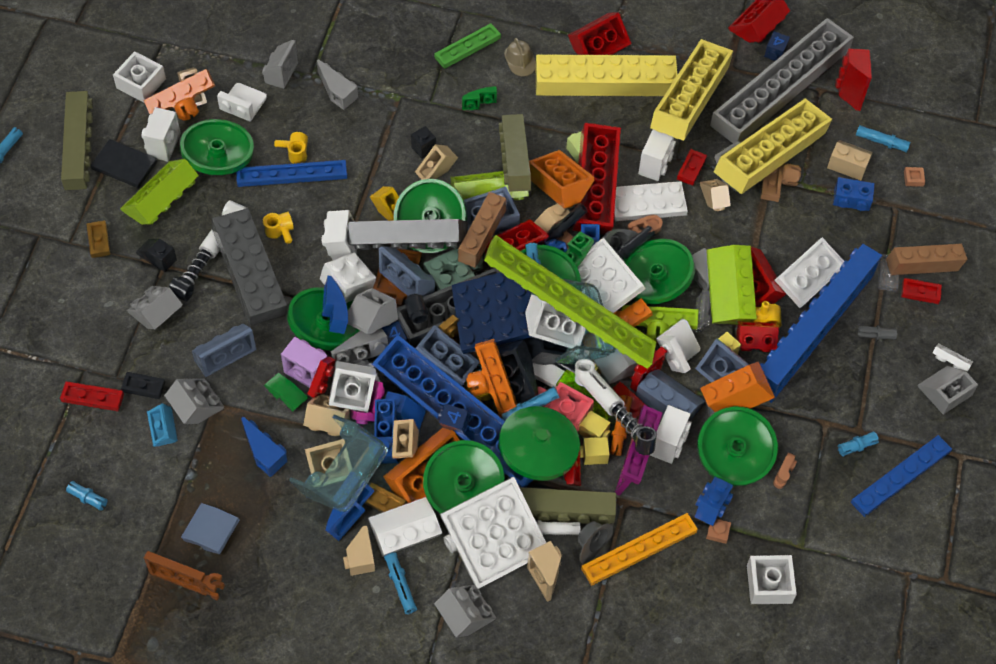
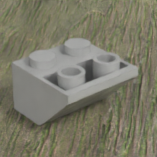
(154, 306)
(372, 311)
(948, 388)
(193, 400)
(464, 610)

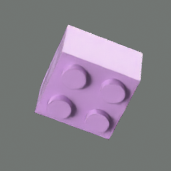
(301, 360)

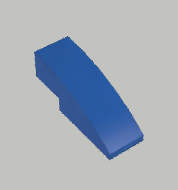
(334, 306)
(341, 522)

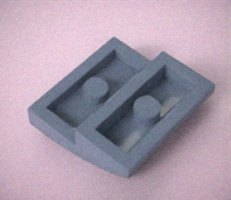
(210, 528)

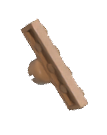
(786, 174)

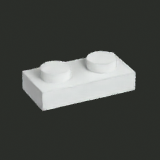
(944, 354)

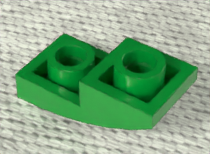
(473, 99)
(579, 247)
(287, 391)

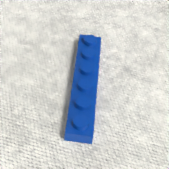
(292, 173)
(901, 475)

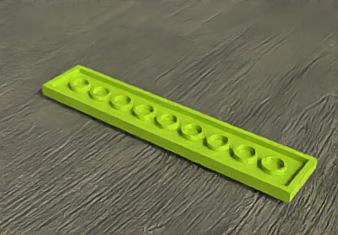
(570, 301)

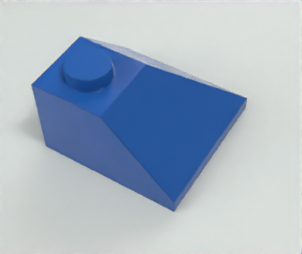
(407, 408)

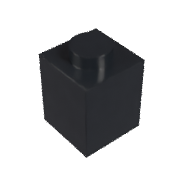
(422, 141)

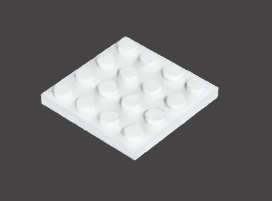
(610, 276)
(493, 532)

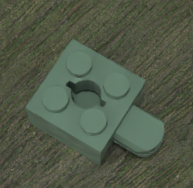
(455, 270)

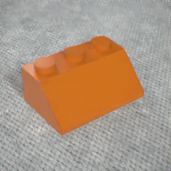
(740, 389)

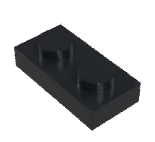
(143, 385)

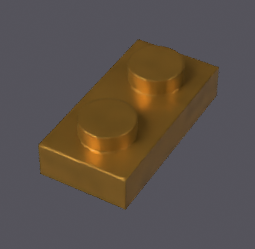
(98, 239)
(450, 328)
(383, 499)

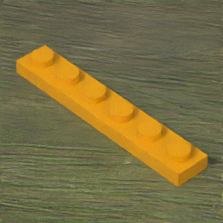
(639, 549)

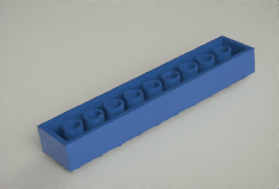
(820, 318)
(434, 389)

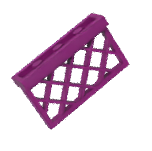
(634, 462)

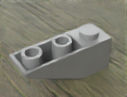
(339, 89)
(361, 347)

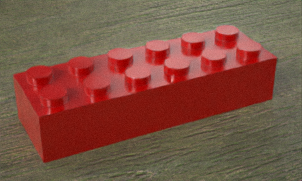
(600, 158)

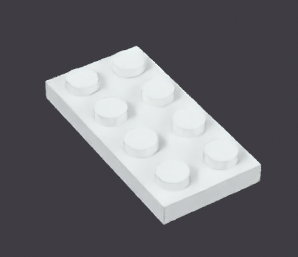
(649, 199)
(810, 272)

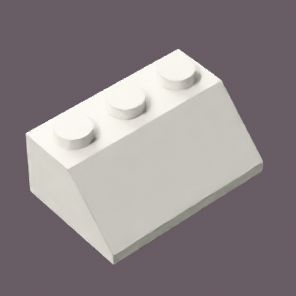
(552, 325)
(405, 526)

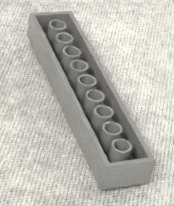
(781, 81)

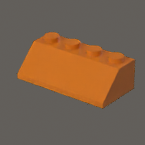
(560, 178)
(407, 476)

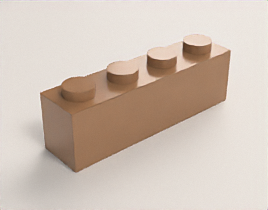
(482, 230)
(926, 259)

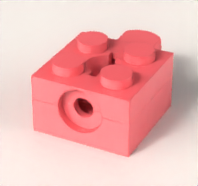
(570, 404)

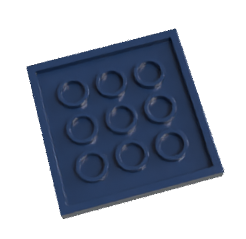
(490, 310)

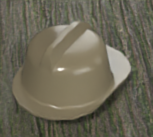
(520, 58)

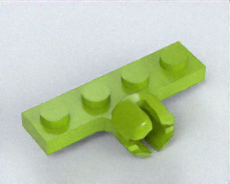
(665, 318)

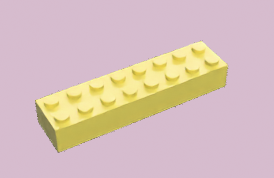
(604, 75)
(691, 90)
(772, 146)

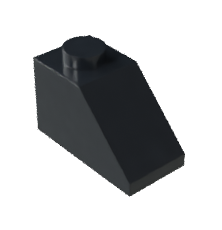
(158, 253)

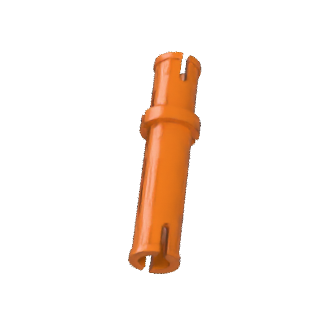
(619, 432)

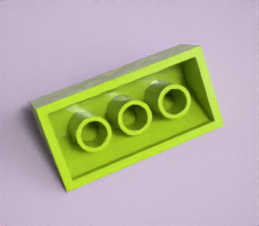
(478, 184)
(160, 192)
(731, 284)

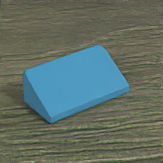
(162, 425)

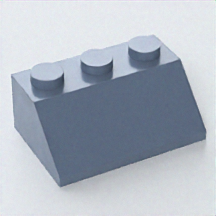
(510, 218)
(404, 273)
(224, 349)
(447, 355)
(719, 362)
(661, 390)

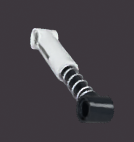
(184, 286)
(610, 401)

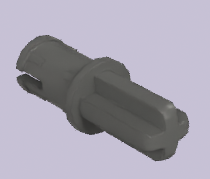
(877, 332)

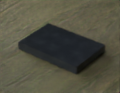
(123, 163)

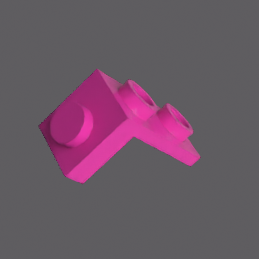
(363, 417)

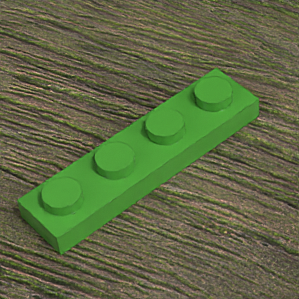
(467, 46)

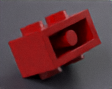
(757, 335)

